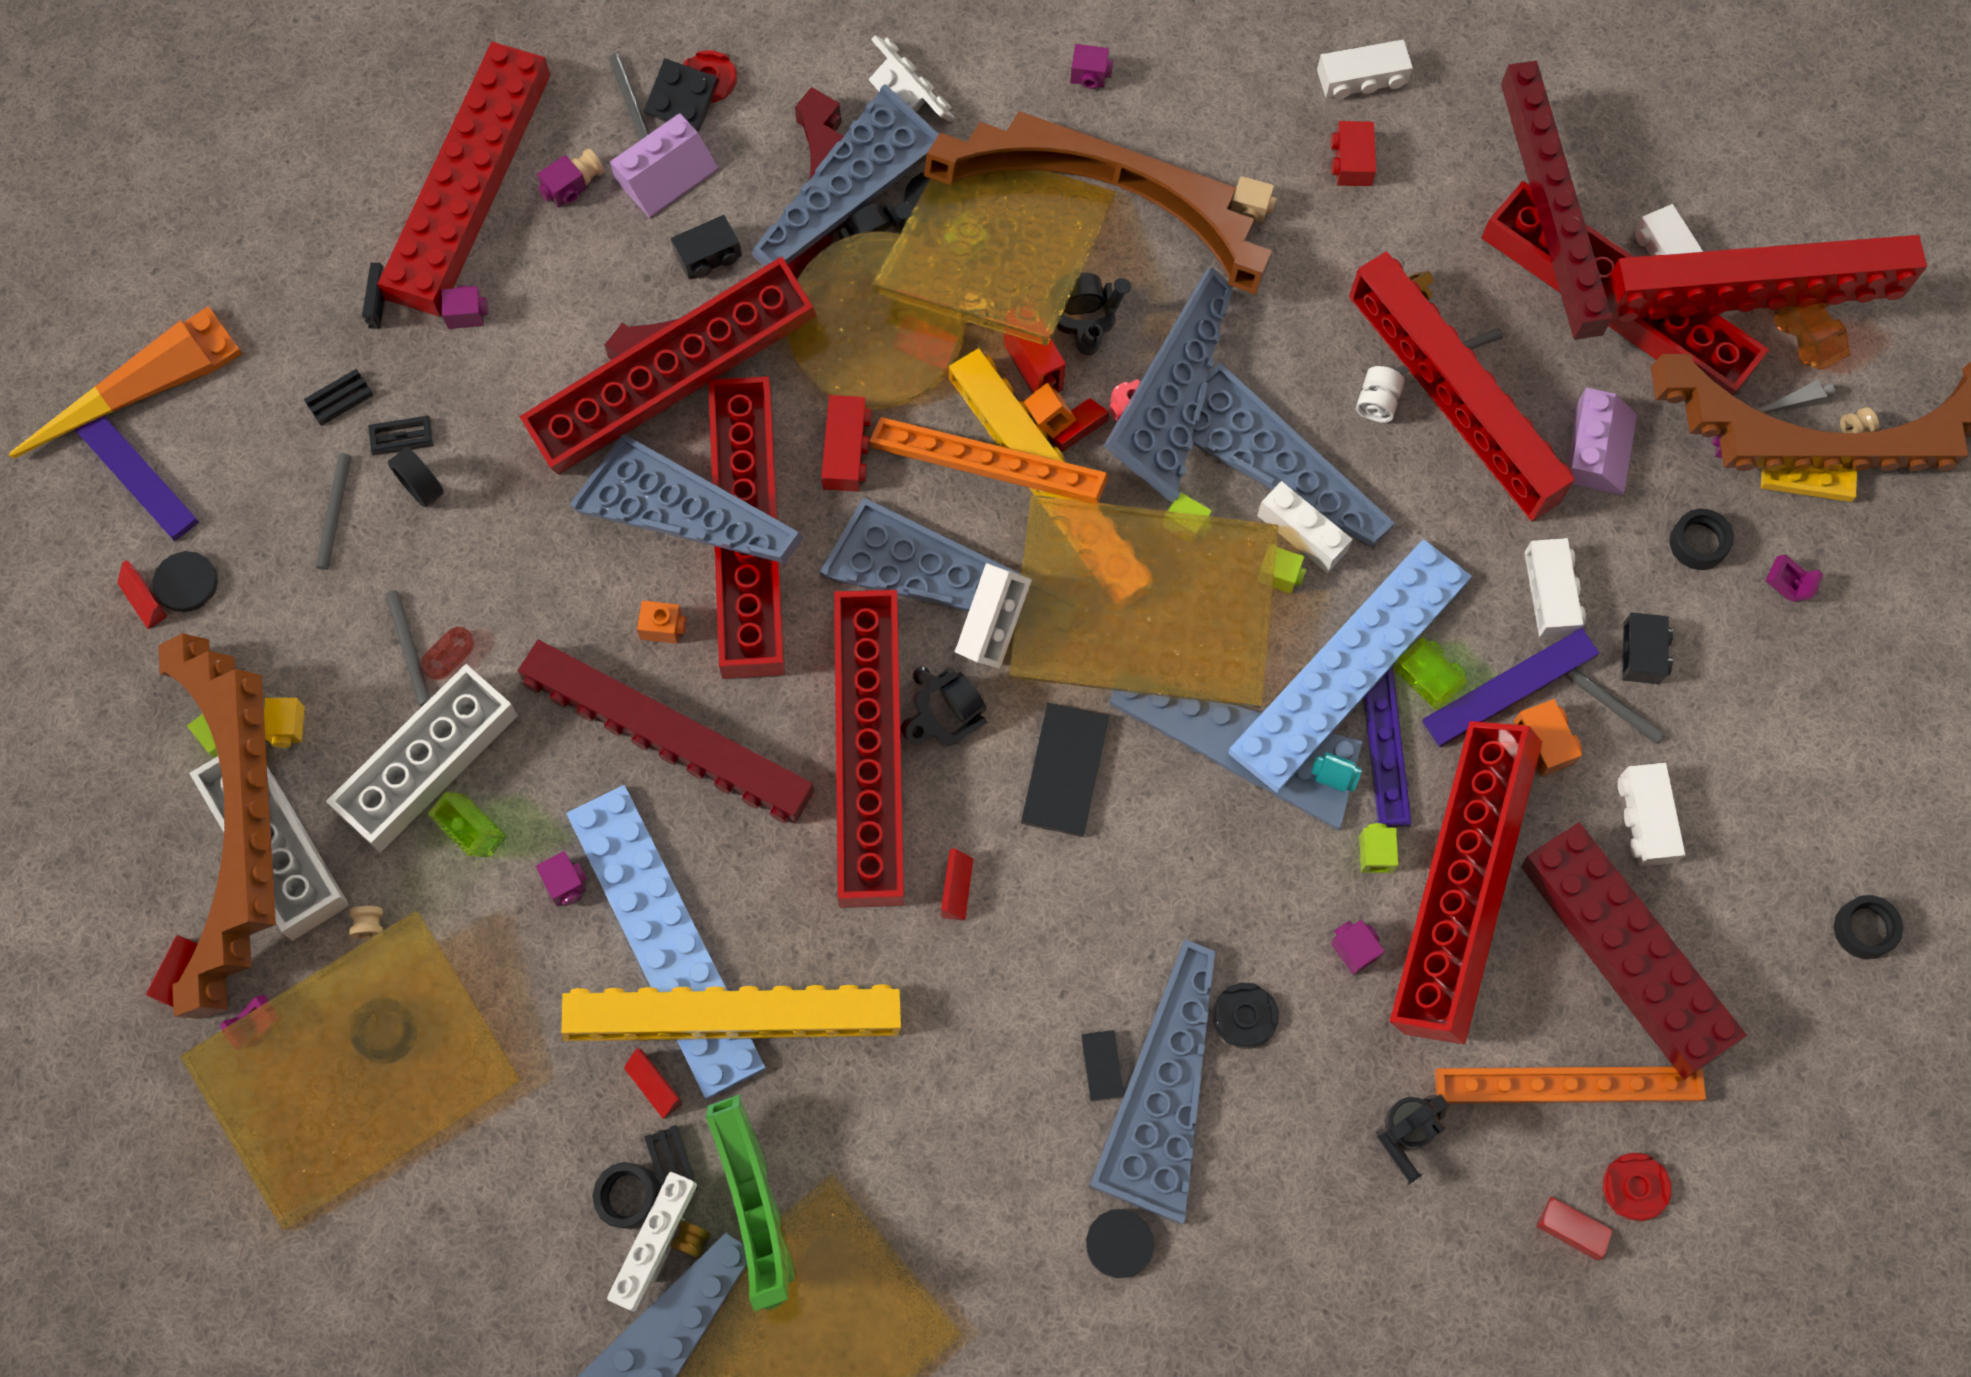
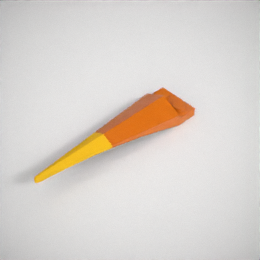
(175, 357)

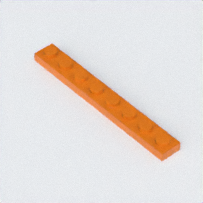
(989, 460)
(1568, 1085)

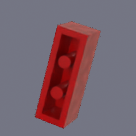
(845, 443)

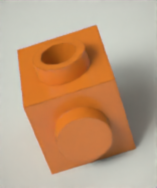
(1044, 407)
(660, 622)

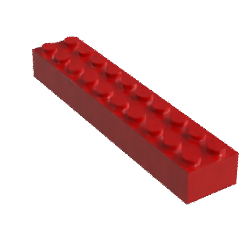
(464, 178)
(1764, 277)
(1715, 344)
(668, 366)
(1461, 386)
(746, 584)
(868, 749)
(1466, 882)

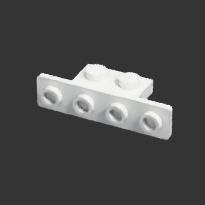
(901, 79)
(652, 1242)

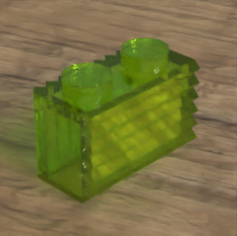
(1431, 673)
(467, 825)

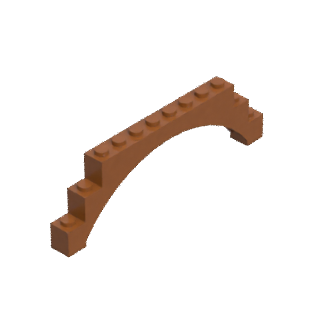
(1045, 146)
(1760, 441)
(245, 883)

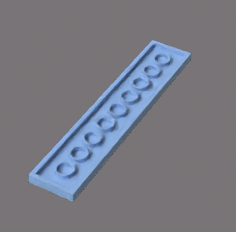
(1349, 666)
(658, 927)

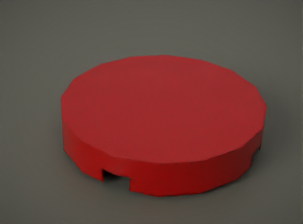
(723, 67)
(1626, 1189)

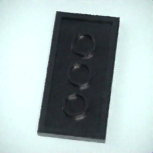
(1065, 769)

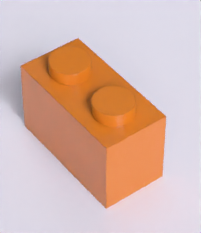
(1558, 744)

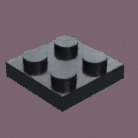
(681, 91)

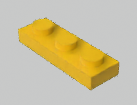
(1814, 482)

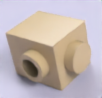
(1253, 199)

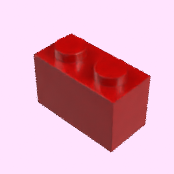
(1354, 153)

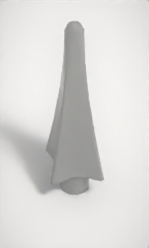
(1808, 395)

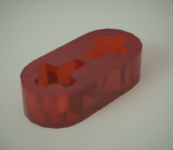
(442, 648)

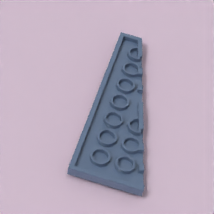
(867, 161)
(1168, 402)
(1264, 447)
(661, 496)
(898, 554)
(1215, 727)
(1154, 1128)
(675, 1323)

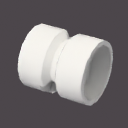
(1380, 394)

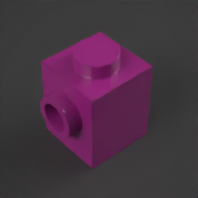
(1090, 66)
(561, 182)
(463, 307)
(562, 879)
(1357, 945)

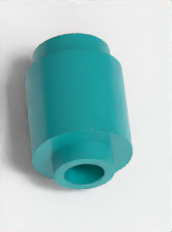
(1336, 772)

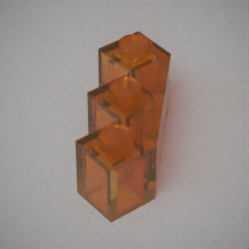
(1818, 336)

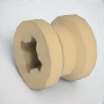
(589, 165)
(1863, 421)
(365, 921)

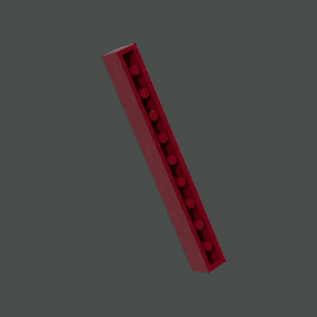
(1556, 201)
(666, 731)

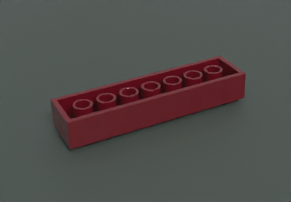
(1632, 951)

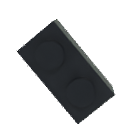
(706, 247)
(1646, 648)

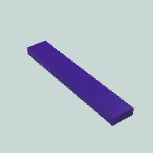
(138, 477)
(1511, 687)
(1387, 754)

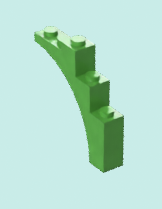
(757, 1212)

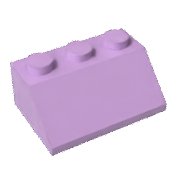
(663, 165)
(1601, 441)

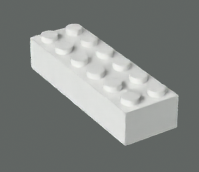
(422, 758)
(302, 882)

